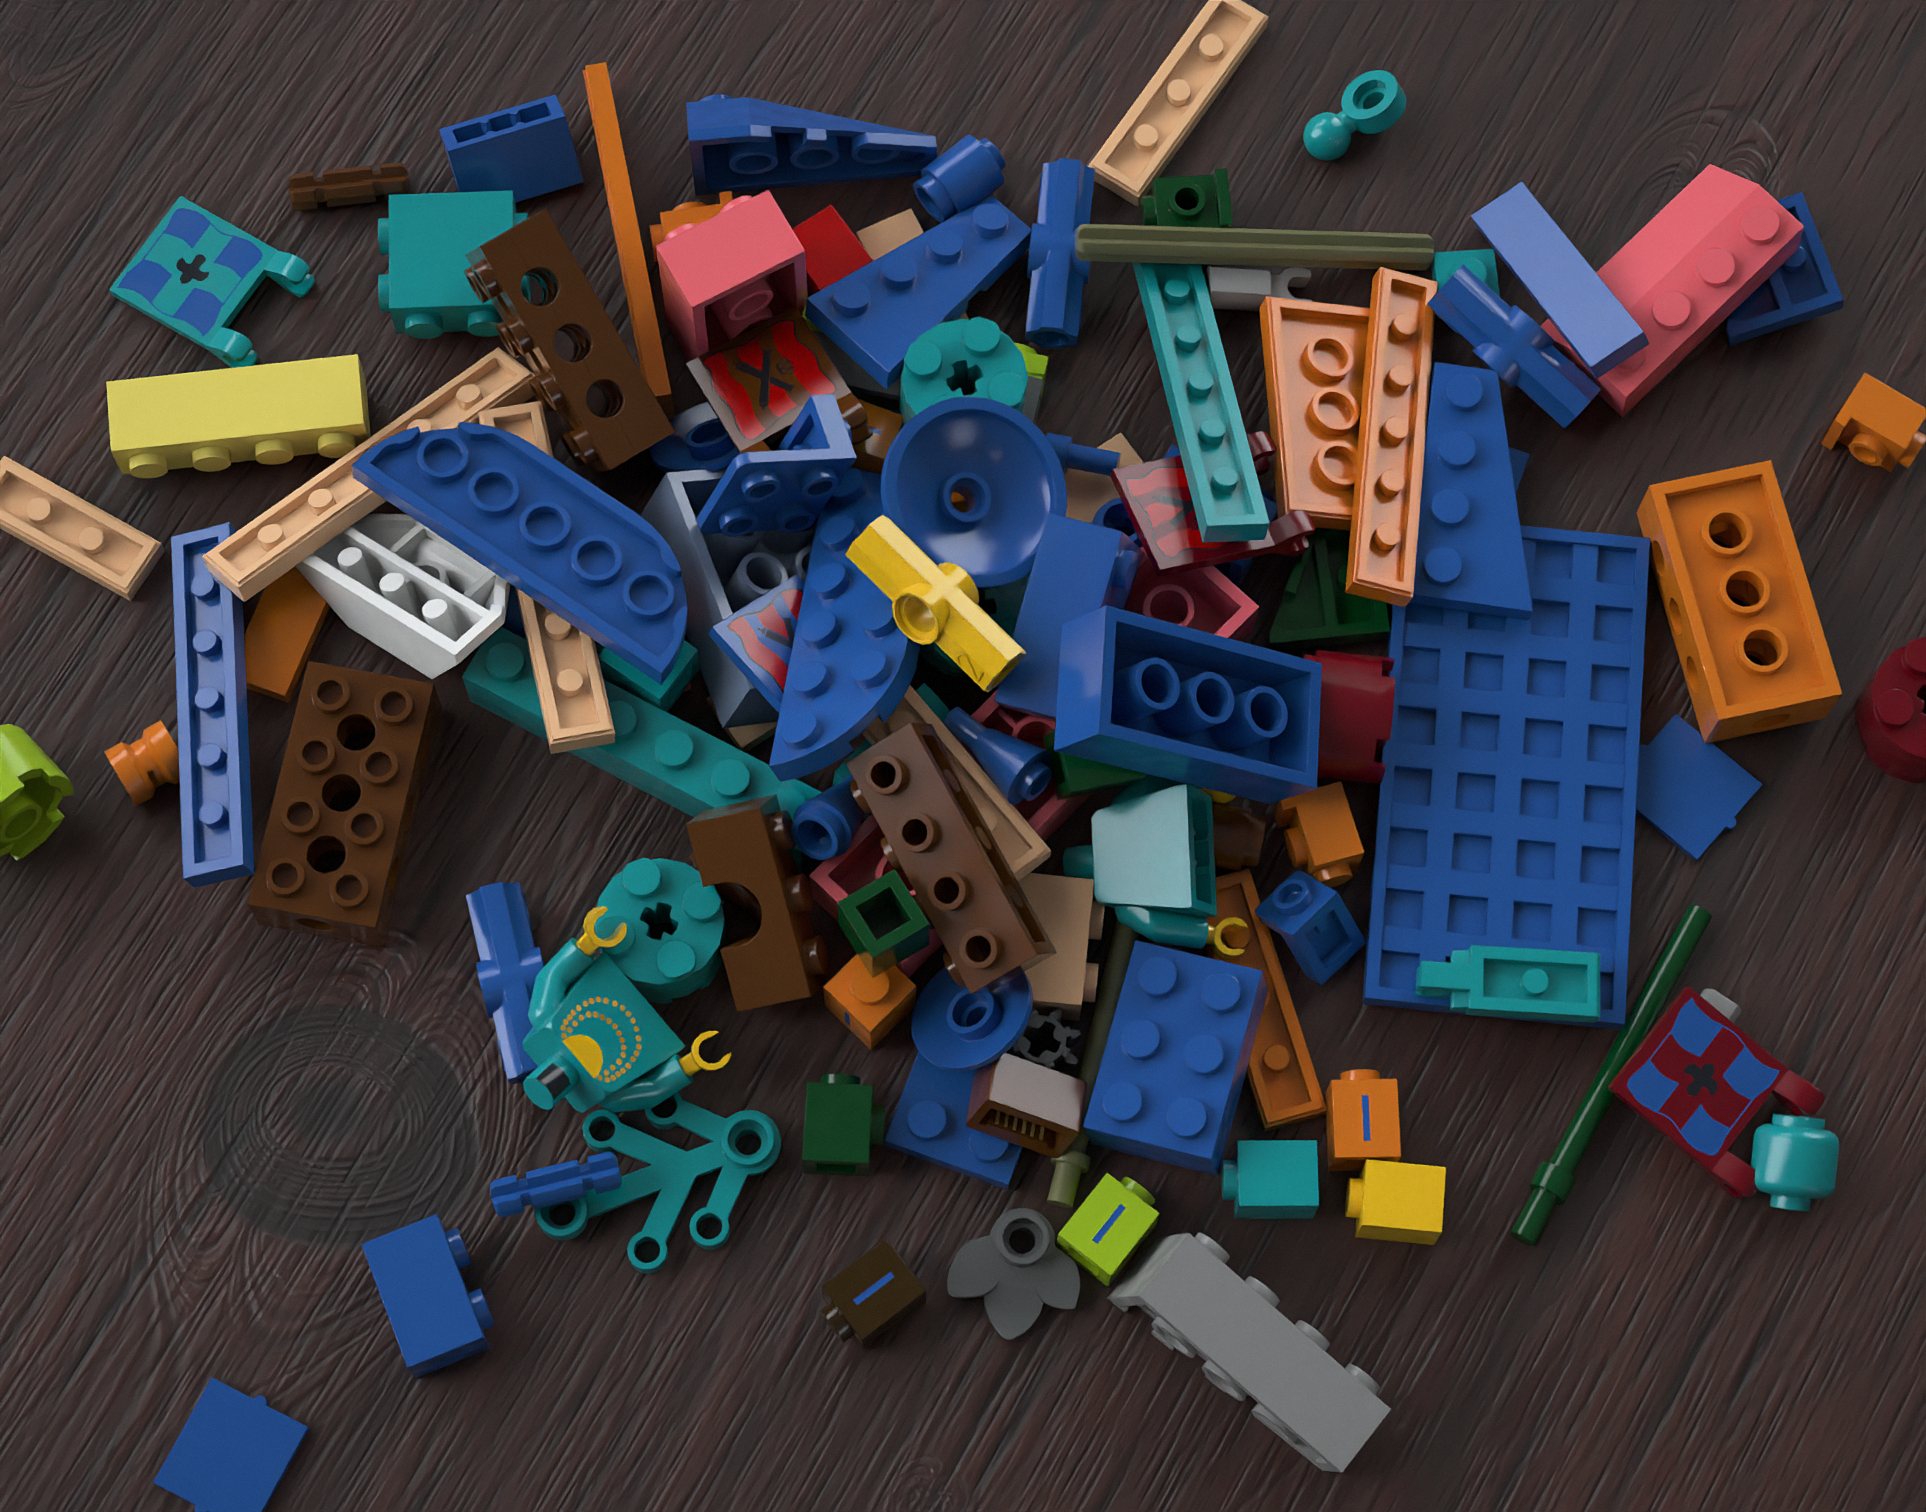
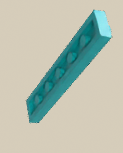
(1202, 402)

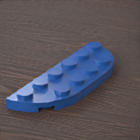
(541, 534)
(846, 647)

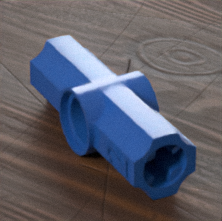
(1052, 262)
(1513, 346)
(506, 968)

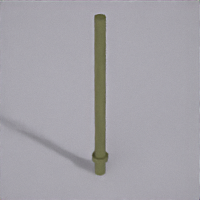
(1074, 1158)

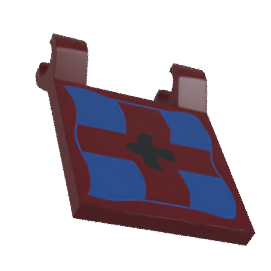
(1704, 1083)

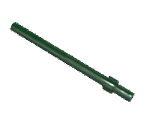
(1554, 1178)

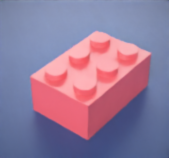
(730, 273)

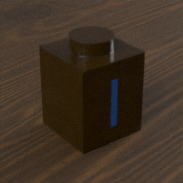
(871, 1296)

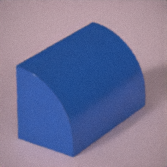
(514, 150)

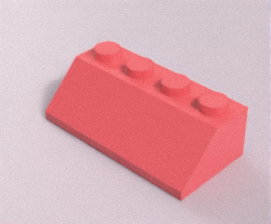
(1689, 275)

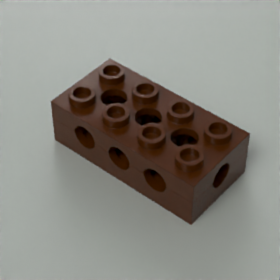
(600, 358)
(319, 772)

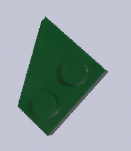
(1315, 603)

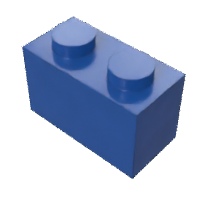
(428, 1296)

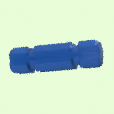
(555, 1184)

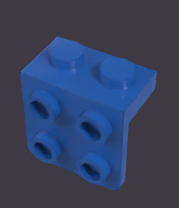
(786, 485)

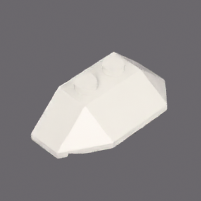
(408, 591)

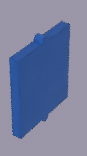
(1690, 787)
(231, 1452)

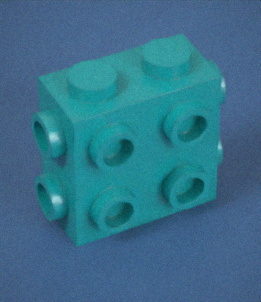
(427, 260)

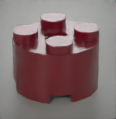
(1354, 715)
(1893, 715)

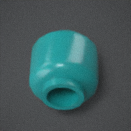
(1795, 1161)

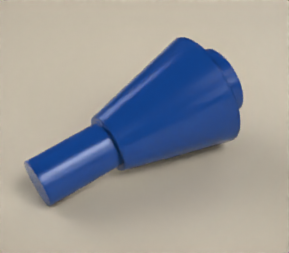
(1012, 764)

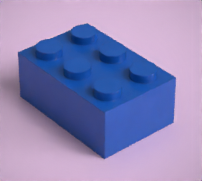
(1176, 1058)

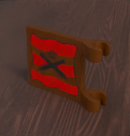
(766, 379)

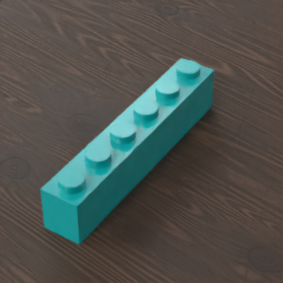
(650, 745)

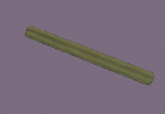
(1253, 247)

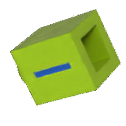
(1109, 1227)

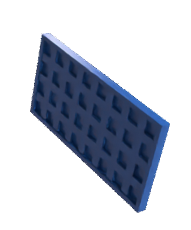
(1514, 774)

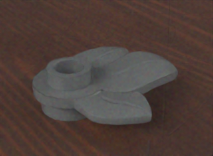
(1015, 1282)

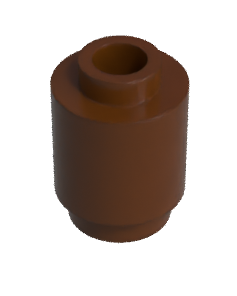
(1236, 836)

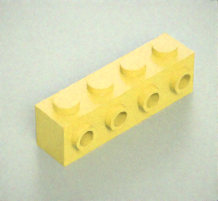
(238, 415)

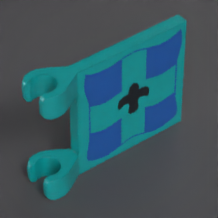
(201, 274)

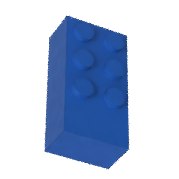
(1188, 705)

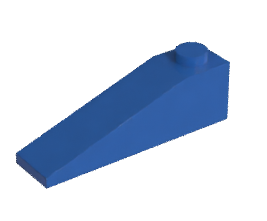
(775, 145)

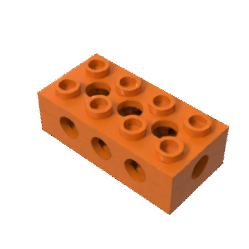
(1761, 570)

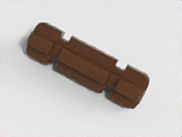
(348, 186)

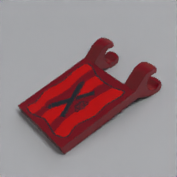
(1167, 525)

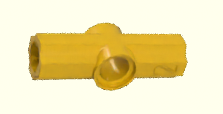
(935, 603)

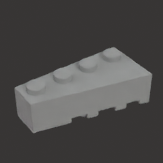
(1253, 1348)

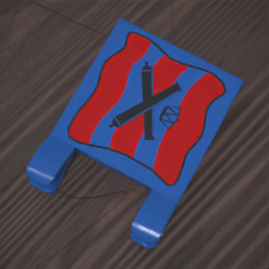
(762, 638)

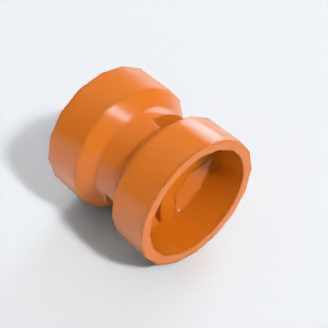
(146, 762)

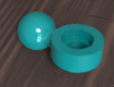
(1368, 105)

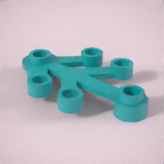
(673, 1174)

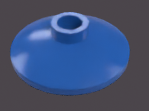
(695, 444)
(967, 1029)

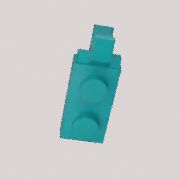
(1516, 983)

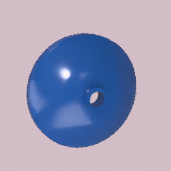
(998, 467)

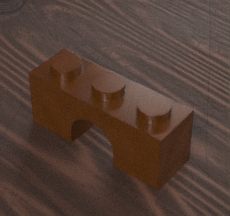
(753, 847)

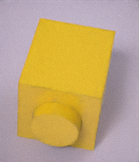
(1397, 1201)

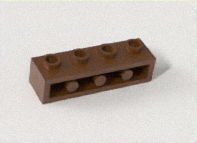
(949, 858)

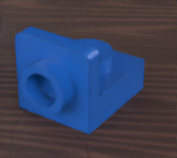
(1312, 925)

